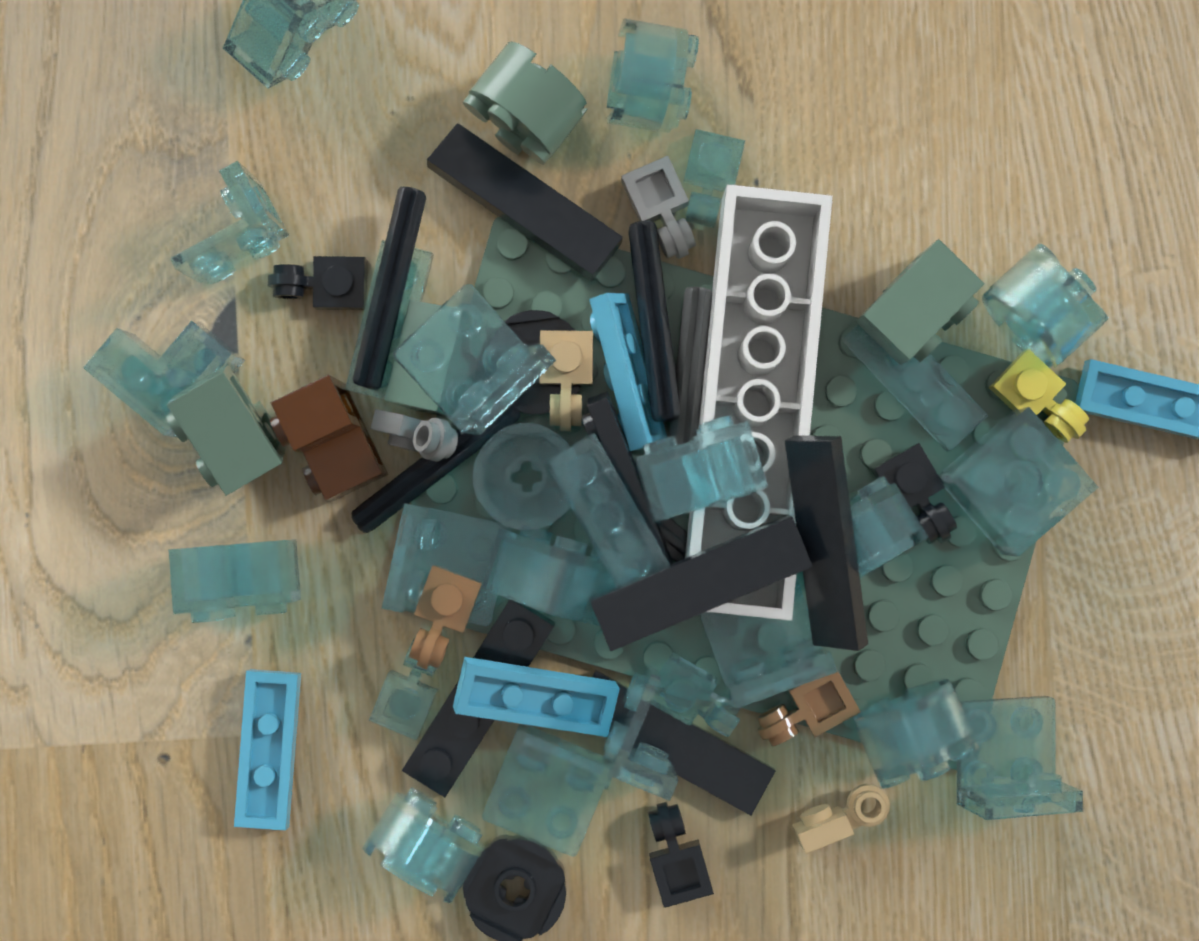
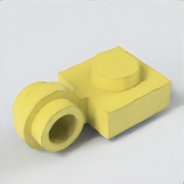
(1034, 385)

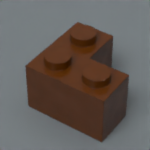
(331, 435)

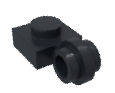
(335, 282)
(918, 482)
(680, 867)

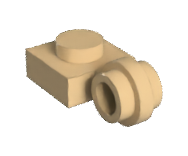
(572, 367)
(828, 825)

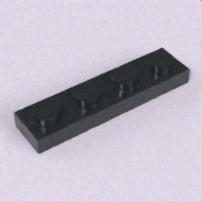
(606, 426)
(455, 737)

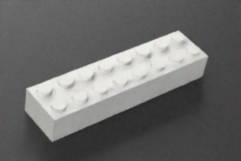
(763, 357)

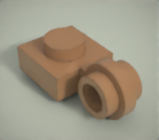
(447, 602)
(819, 702)

